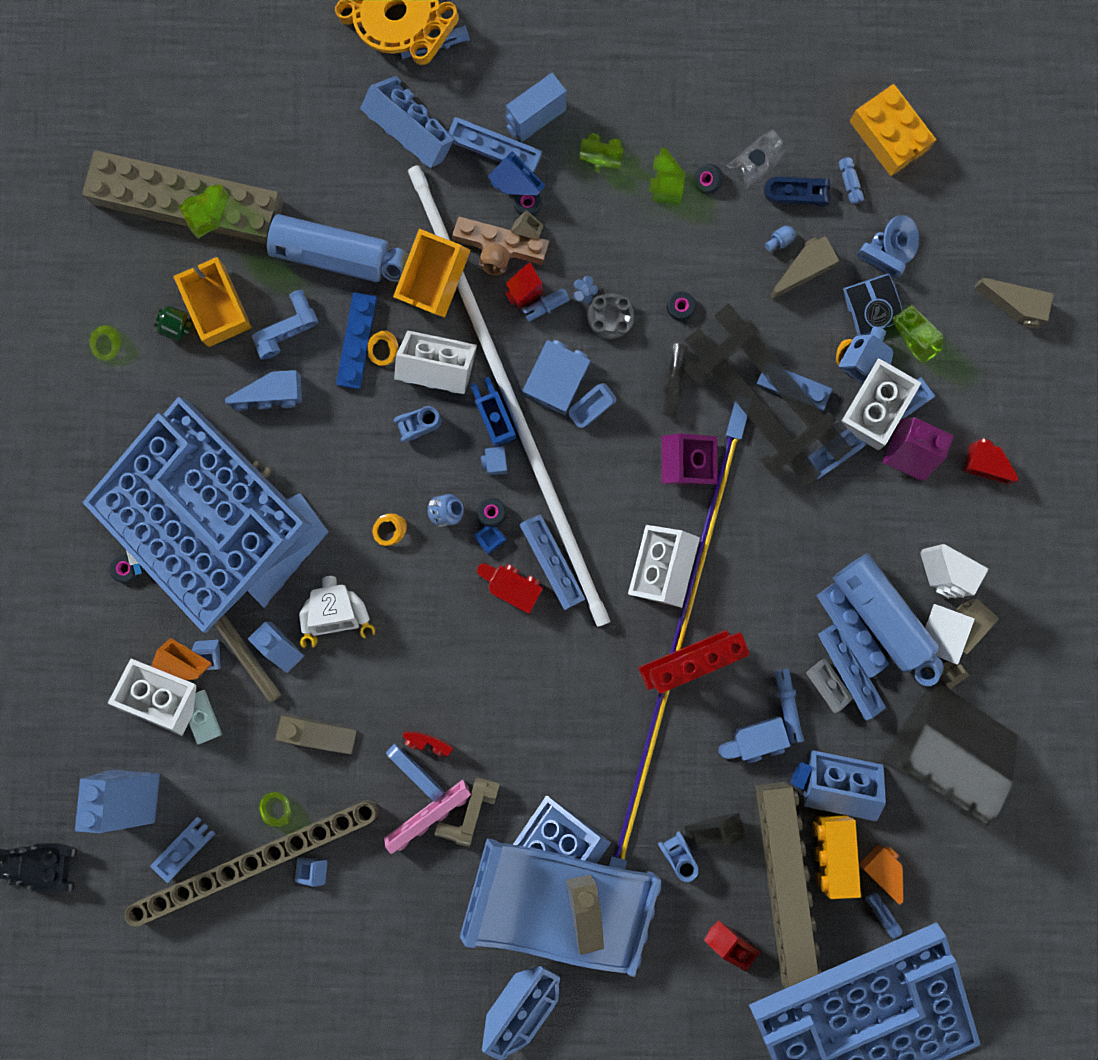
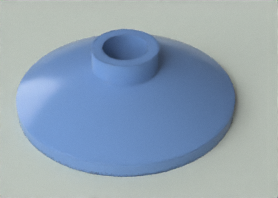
(901, 238)

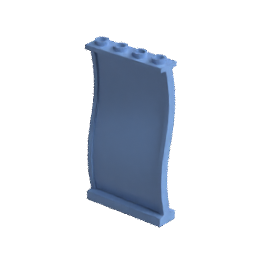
(525, 907)

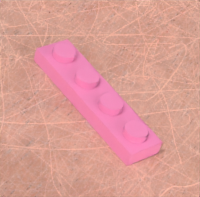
(423, 819)

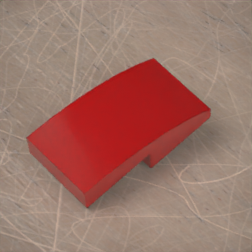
(419, 740)

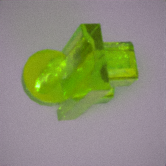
(600, 153)

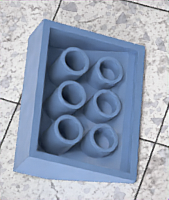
(563, 833)

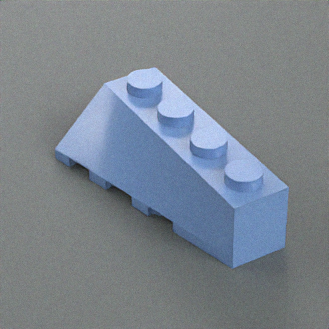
(407, 121)

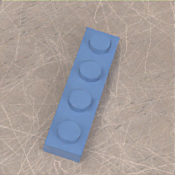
(491, 143)
(552, 561)
(853, 630)
(852, 673)

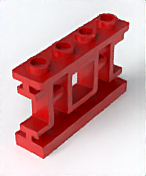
(693, 661)

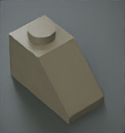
(982, 624)

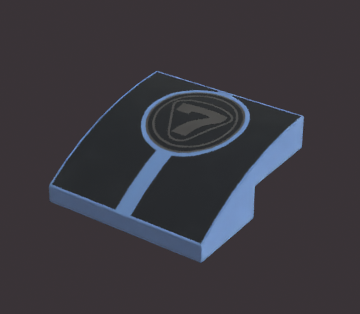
(873, 303)

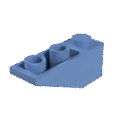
(272, 389)

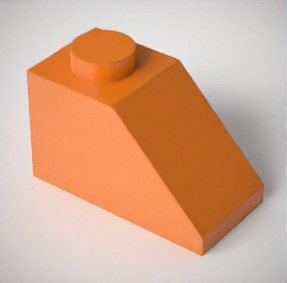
(179, 661)
(885, 871)

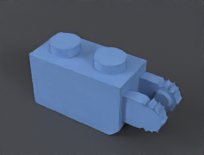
(757, 740)

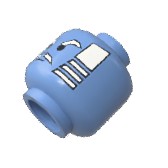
(445, 510)

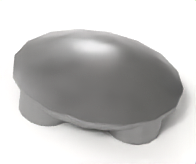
(610, 316)

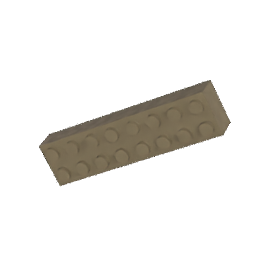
(158, 190)
(788, 882)

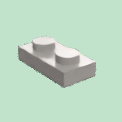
(829, 685)

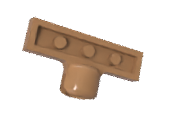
(498, 245)

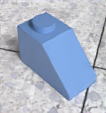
(276, 646)

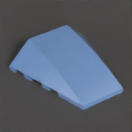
(290, 561)

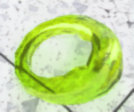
(113, 337)
(272, 821)

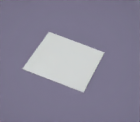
(949, 631)

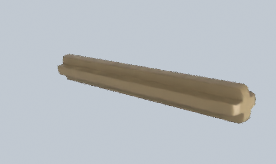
(247, 659)

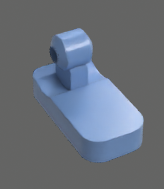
(877, 258)
(592, 405)

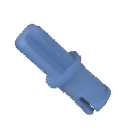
(546, 304)

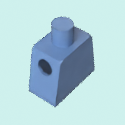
(864, 353)

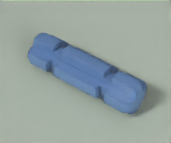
(851, 180)
(884, 915)

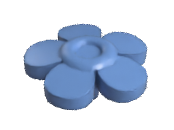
(585, 289)

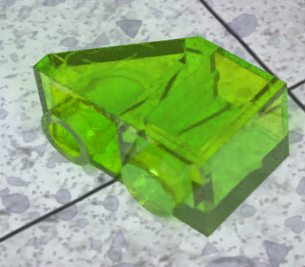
(669, 179)
(205, 210)
(918, 334)

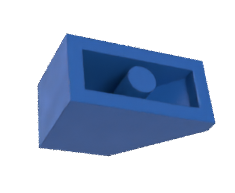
(515, 177)

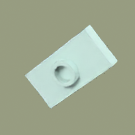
(203, 719)

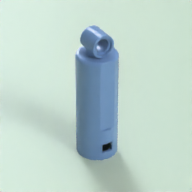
(334, 249)
(890, 618)

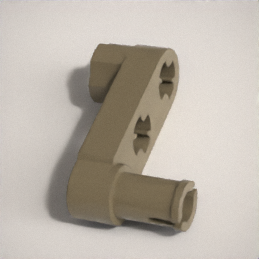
(482, 791)

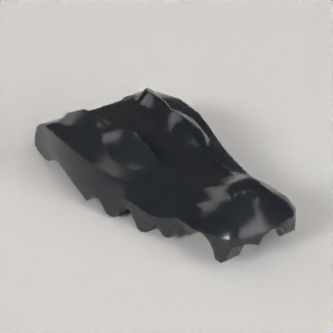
(38, 867)

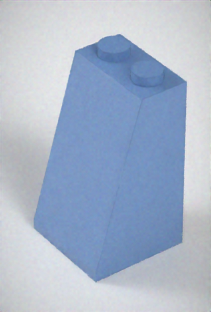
(116, 801)

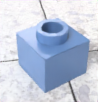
(494, 461)

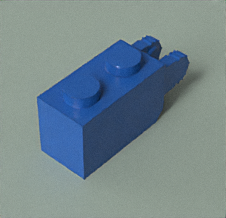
(494, 415)

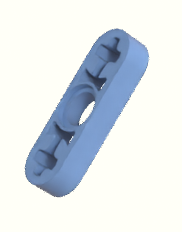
(415, 772)

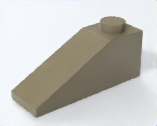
(812, 261)
(1018, 302)
(315, 734)
(586, 913)

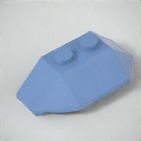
(520, 1011)

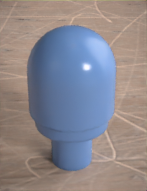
(781, 238)

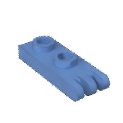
(181, 851)

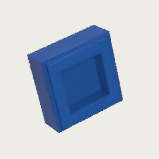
(489, 538)
(801, 775)

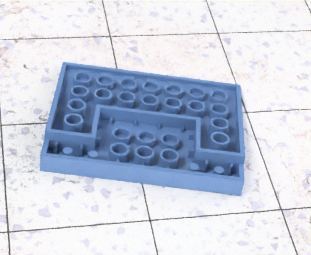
(195, 513)
(878, 1006)

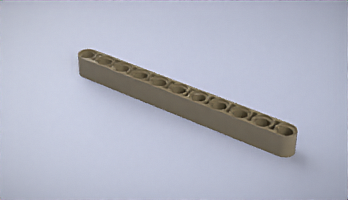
(243, 870)

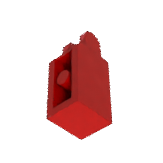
(510, 586)

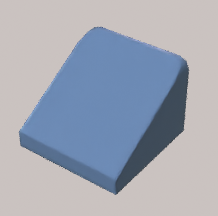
(210, 651)
(311, 871)

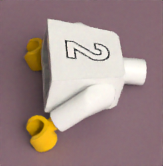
(332, 611)

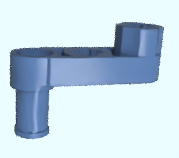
(267, 338)

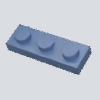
(815, 391)

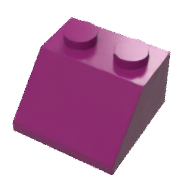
(917, 448)
(689, 459)

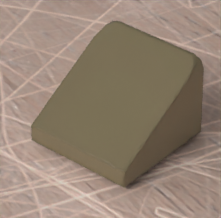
(527, 226)

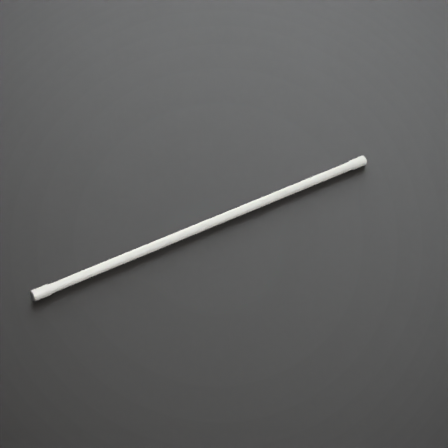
(595, 604)

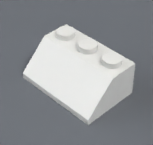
(434, 362)
(880, 404)
(664, 565)
(952, 572)
(155, 697)

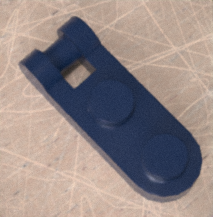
(797, 190)

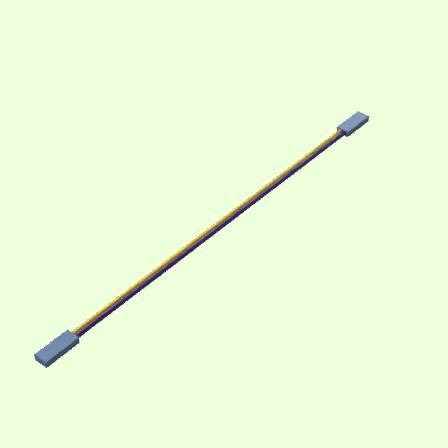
(734, 431)

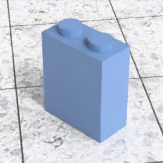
(536, 108)
(556, 376)

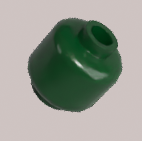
(172, 323)

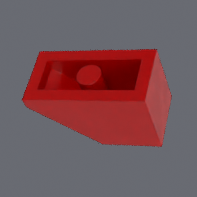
(524, 287)
(989, 462)
(731, 946)

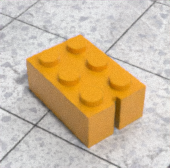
(892, 130)
(432, 273)
(212, 302)
(837, 856)

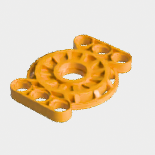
(404, 34)

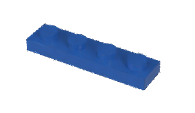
(356, 341)

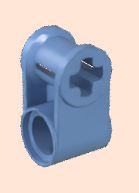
(416, 423)
(679, 855)

